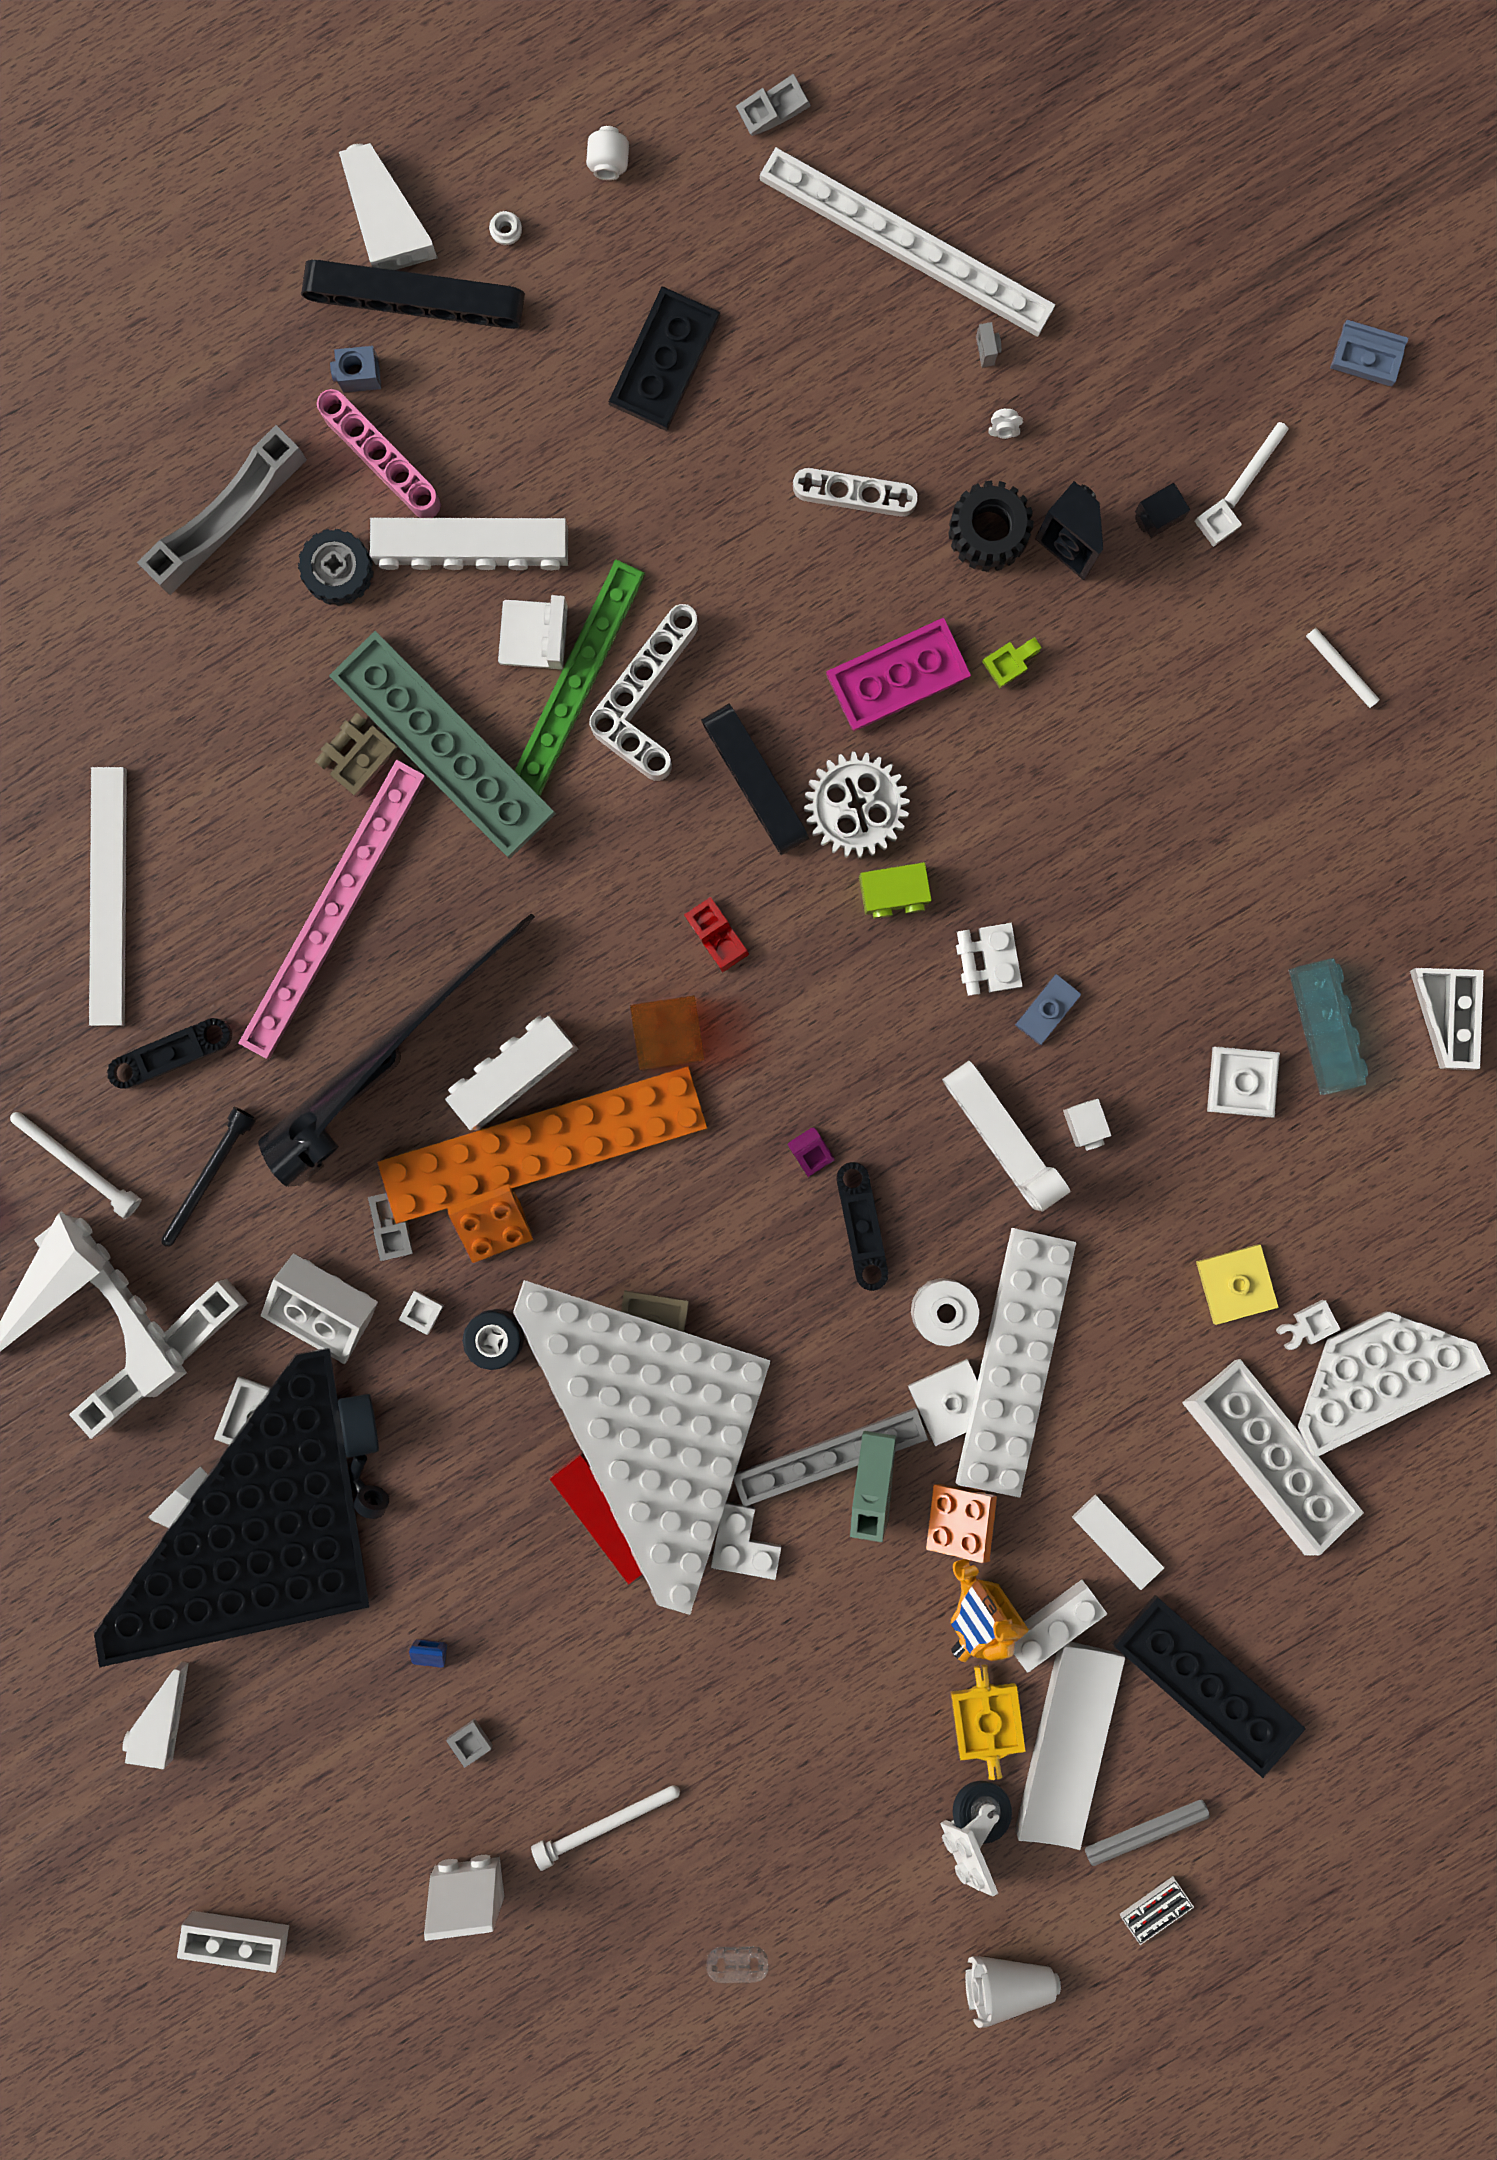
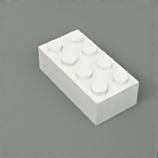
(511, 1073)

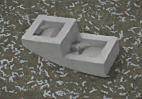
(771, 108)
(391, 1238)

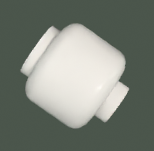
(607, 153)

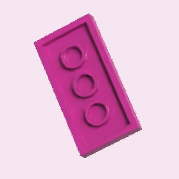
(898, 674)

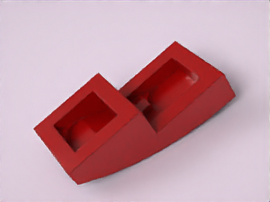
(716, 934)

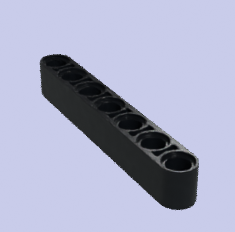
(413, 294)

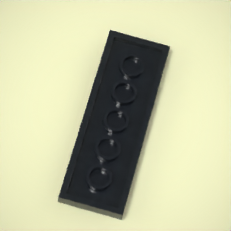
(1209, 1686)

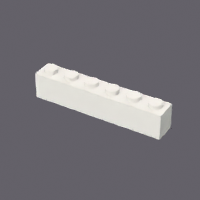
(469, 542)

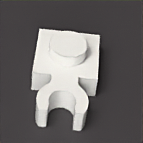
(1313, 1324)

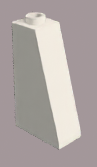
(386, 220)

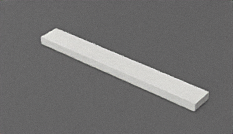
(107, 896)

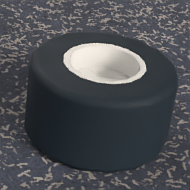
(483, 1344)
(358, 1425)

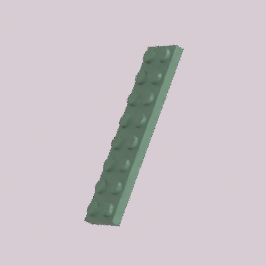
(442, 744)

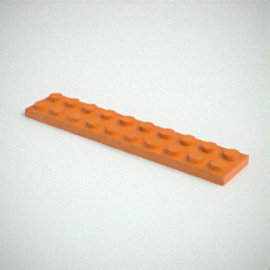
(542, 1144)

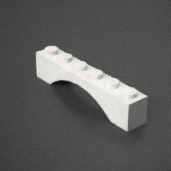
(185, 1336)
(148, 1357)

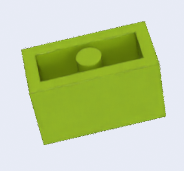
(895, 889)

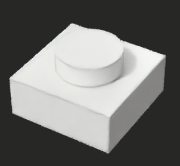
(1218, 522)
(421, 1312)

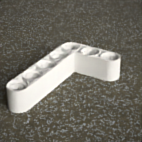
(640, 691)
(1037, 1183)

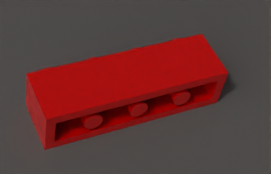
(588, 1502)

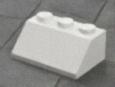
(318, 1307)

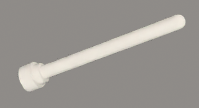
(123, 1202)
(547, 1852)

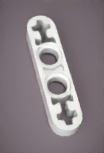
(854, 497)

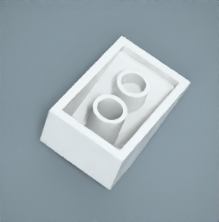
(464, 1897)

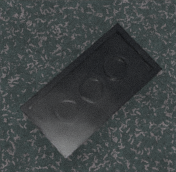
(664, 358)

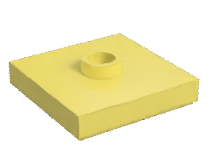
(1237, 1284)

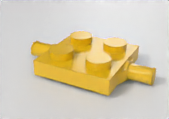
(988, 1722)

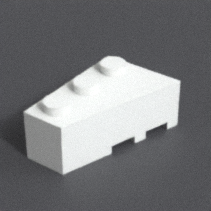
(1452, 1014)

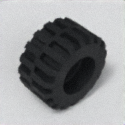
(998, 501)

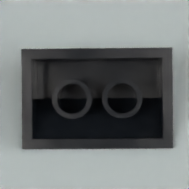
(1074, 529)

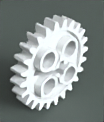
(884, 796)

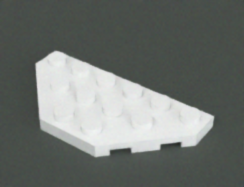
(1380, 1375)

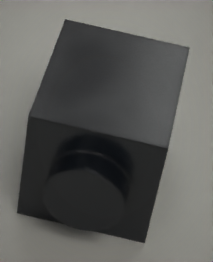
(1161, 510)

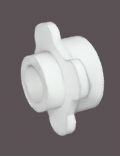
(1005, 423)

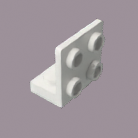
(533, 633)

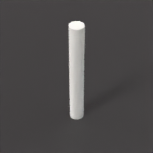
(1256, 464)
(1342, 667)

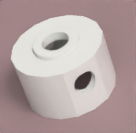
(928, 1301)

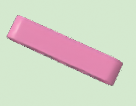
(371, 441)

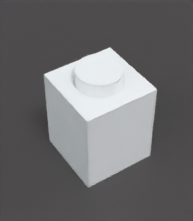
(1087, 1124)

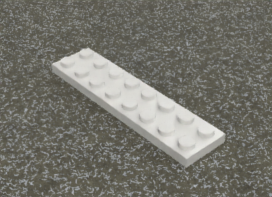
(1015, 1363)

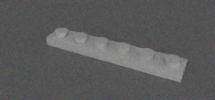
(823, 1458)

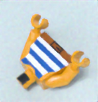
(983, 1618)

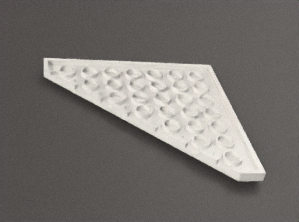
(655, 1421)

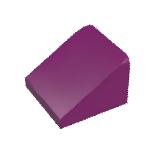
(810, 1151)

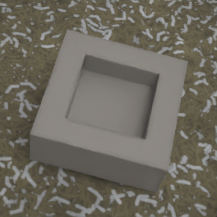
(988, 344)
(469, 1743)

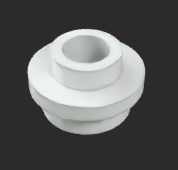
(505, 219)

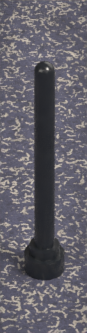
(238, 1124)

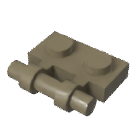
(362, 761)

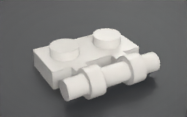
(999, 959)

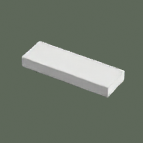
(1117, 1542)

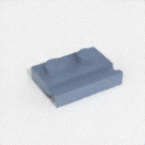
(1369, 353)

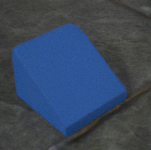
(428, 1653)

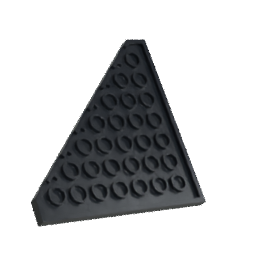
(259, 1539)

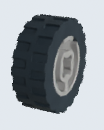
(335, 567)

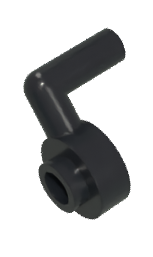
(370, 1499)

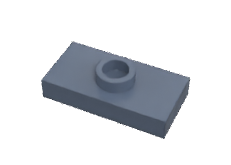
(1048, 1009)

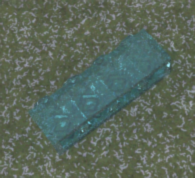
(1328, 1026)

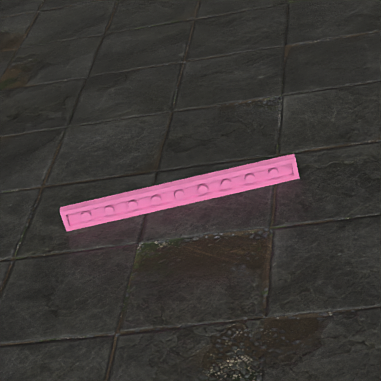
(332, 909)

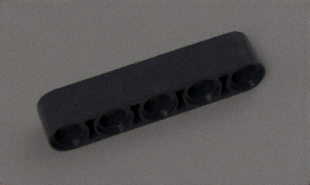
(755, 779)

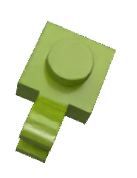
(1009, 663)

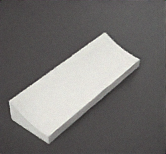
(1273, 1458)
(1069, 1745)

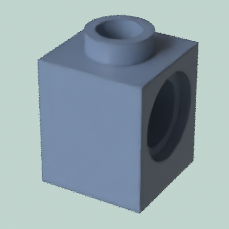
(366, 379)

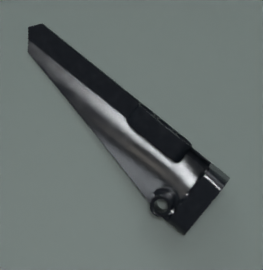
(300, 1141)

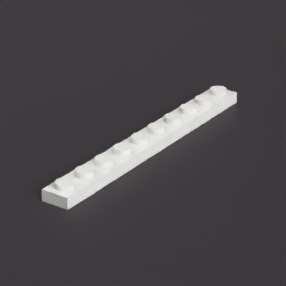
(906, 242)

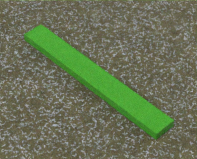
(579, 675)

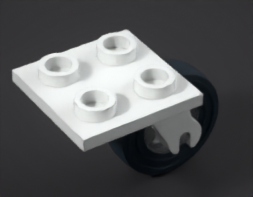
(979, 1817)

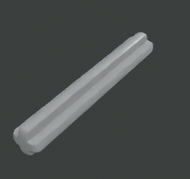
(1147, 1832)

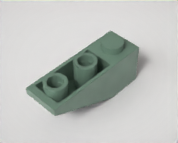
(873, 1487)

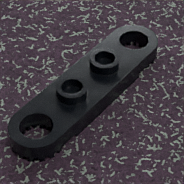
(169, 1053)
(862, 1226)

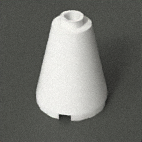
(1007, 1989)

